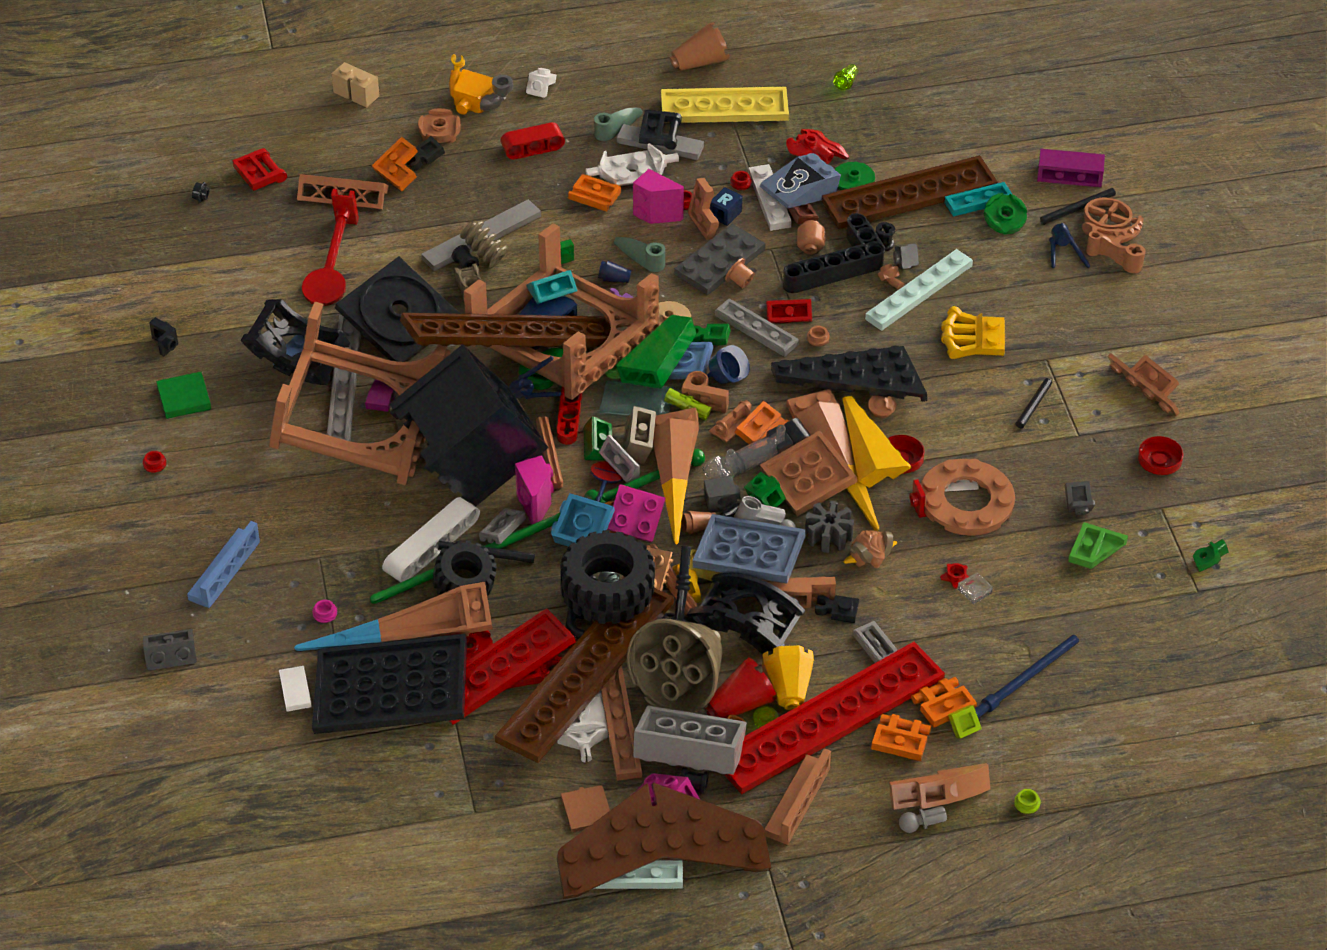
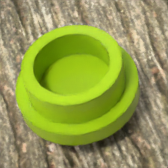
(1027, 801)

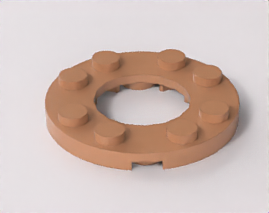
(968, 522)

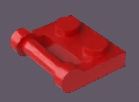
(254, 173)

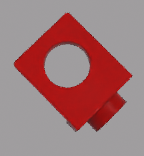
(917, 498)

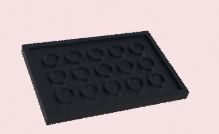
(390, 684)

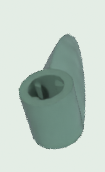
(609, 125)
(647, 255)

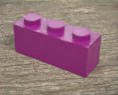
(1071, 167)

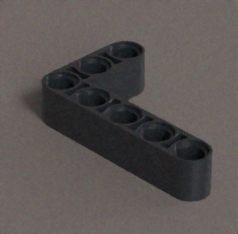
(862, 258)

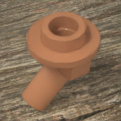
(890, 274)

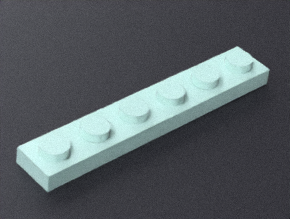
(918, 289)

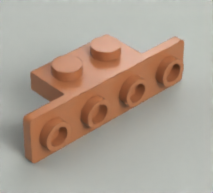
(1151, 378)

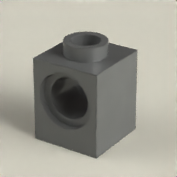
(720, 493)

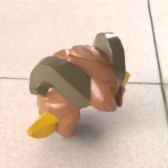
(870, 548)

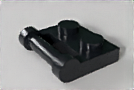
(653, 126)

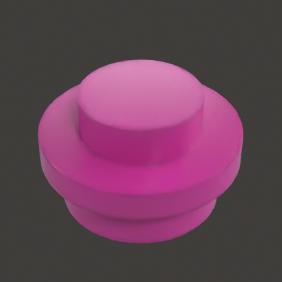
(324, 611)

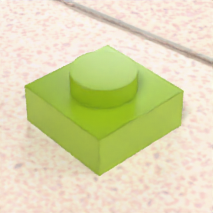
(964, 721)

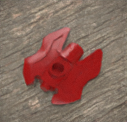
(815, 142)

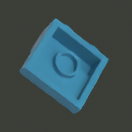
(579, 518)

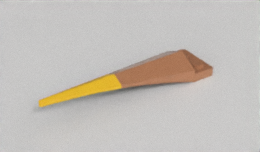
(823, 413)
(674, 447)

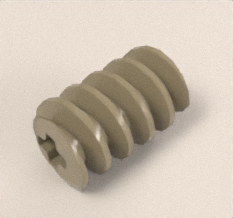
(483, 244)

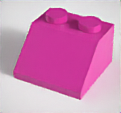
(657, 198)
(534, 487)

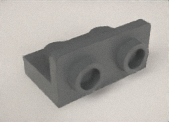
(169, 649)

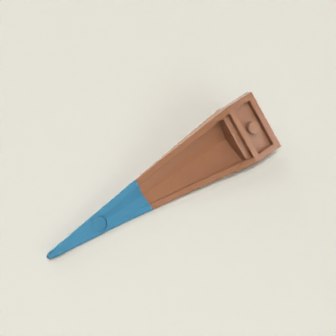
(451, 613)

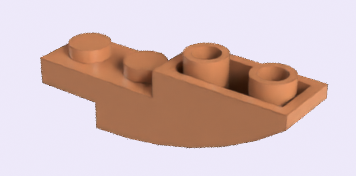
(807, 589)
(940, 789)

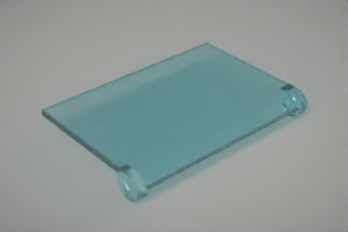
(621, 398)

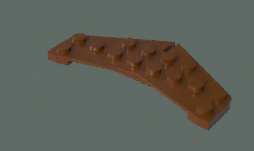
(643, 833)

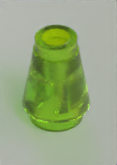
(845, 78)

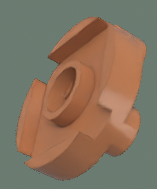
(446, 133)

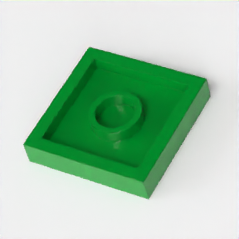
(183, 395)

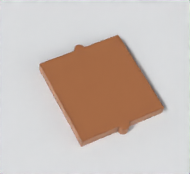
(584, 806)

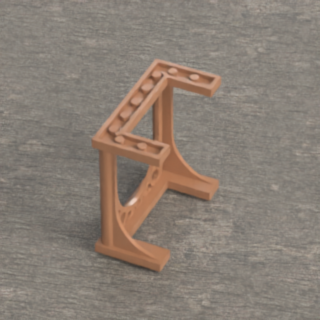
(575, 368)
(393, 461)

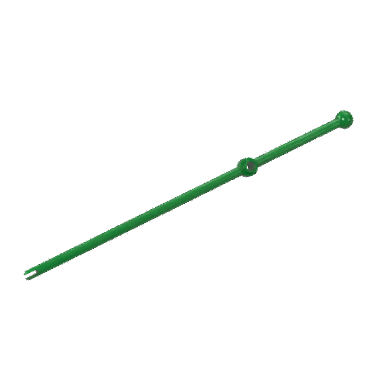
(697, 460)

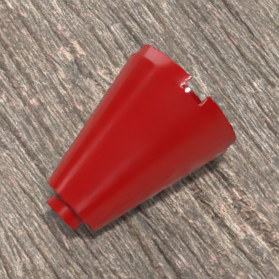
(741, 692)

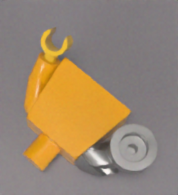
(477, 91)

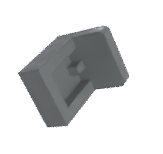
(906, 256)
(1079, 497)

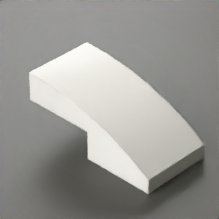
(295, 688)

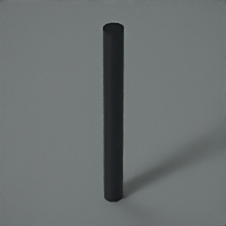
(1075, 206)
(500, 553)

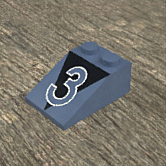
(802, 181)

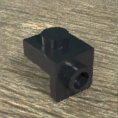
(164, 335)

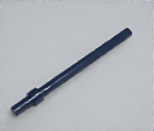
(992, 701)

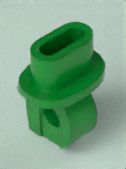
(1211, 553)

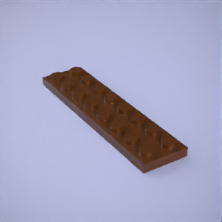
(908, 191)

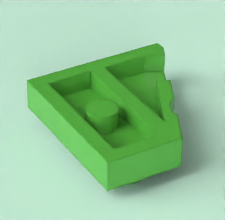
(1095, 545)

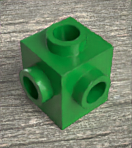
(766, 490)

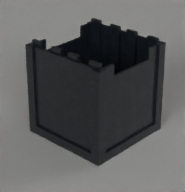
(469, 424)

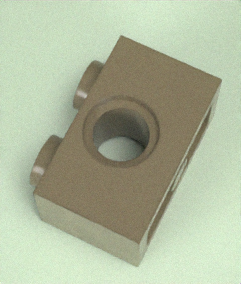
(639, 433)

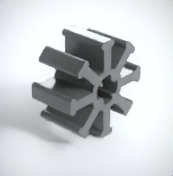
(829, 526)

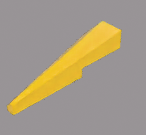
(871, 449)

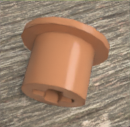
(740, 274)

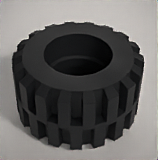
(466, 557)

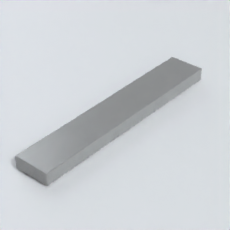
(499, 224)

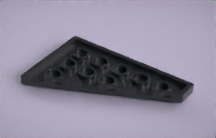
(879, 371)

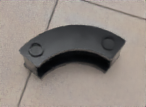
(291, 324)
(774, 602)

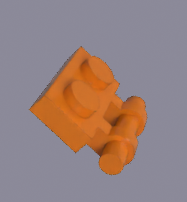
(937, 708)
(900, 742)

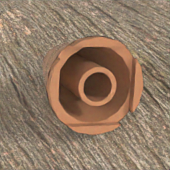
(701, 49)

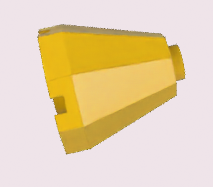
(789, 674)

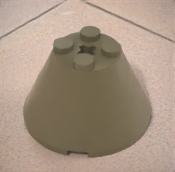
(675, 663)

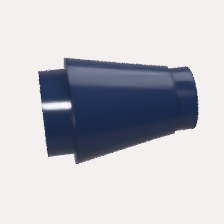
(613, 272)

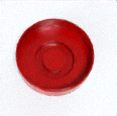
(910, 450)
(1160, 455)

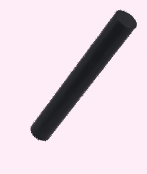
(1034, 402)

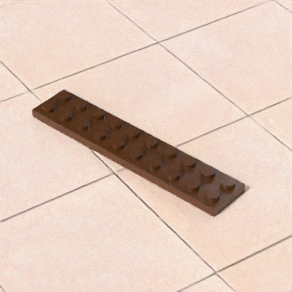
(503, 329)
(575, 682)

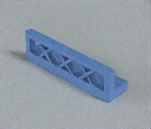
(225, 566)

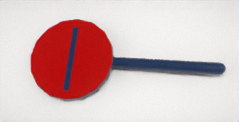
(606, 473)

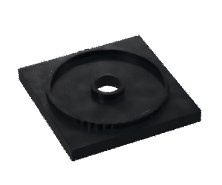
(372, 313)

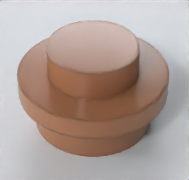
(818, 336)

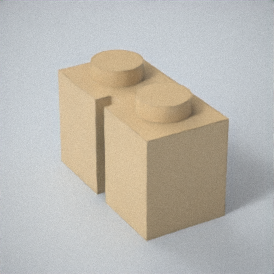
(363, 84)

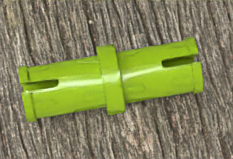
(687, 402)

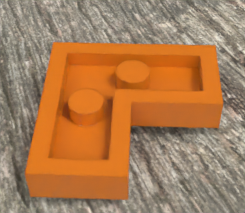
(392, 164)

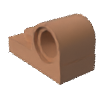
(697, 386)

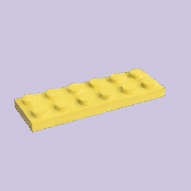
(727, 104)

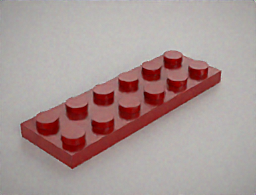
(513, 658)

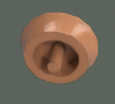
(882, 406)

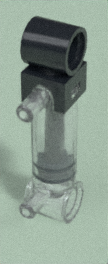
(756, 453)

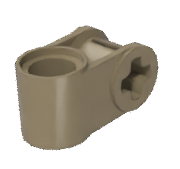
(466, 277)

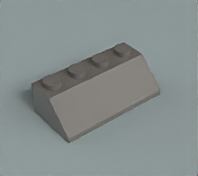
(689, 740)

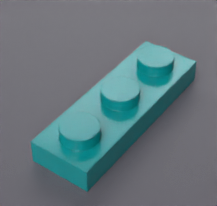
(974, 199)

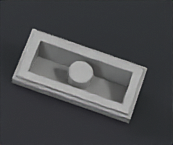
(620, 459)

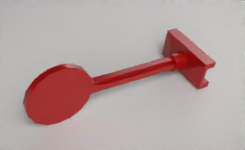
(327, 284)

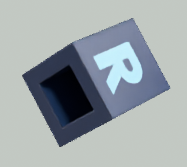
(726, 206)

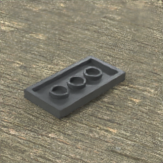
(711, 263)

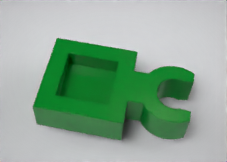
(714, 333)

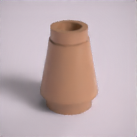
(695, 521)

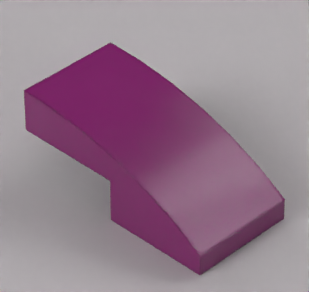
(380, 396)

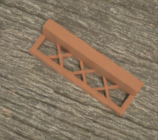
(345, 184)
(798, 797)

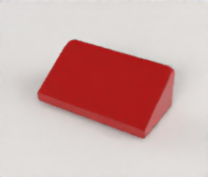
(789, 311)

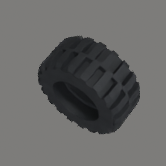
(607, 600)

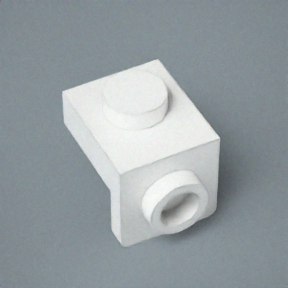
(539, 81)

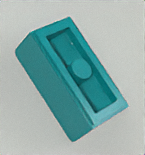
(552, 287)

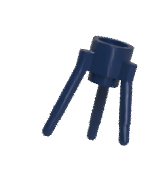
(1062, 237)
(523, 386)

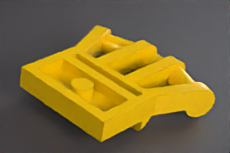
(985, 336)

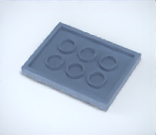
(749, 548)

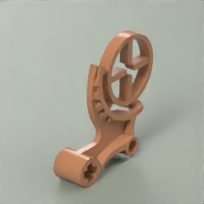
(1106, 239)

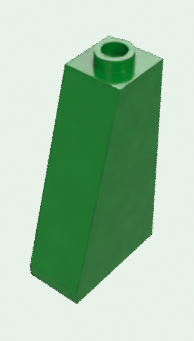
(658, 353)

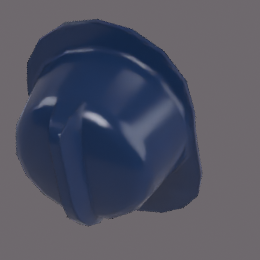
(729, 365)

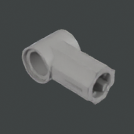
(754, 510)

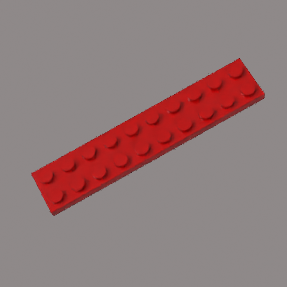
(833, 715)

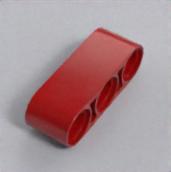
(532, 140)

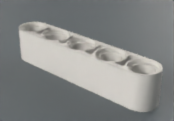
(423, 544)

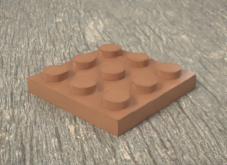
(809, 472)

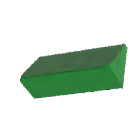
(594, 437)

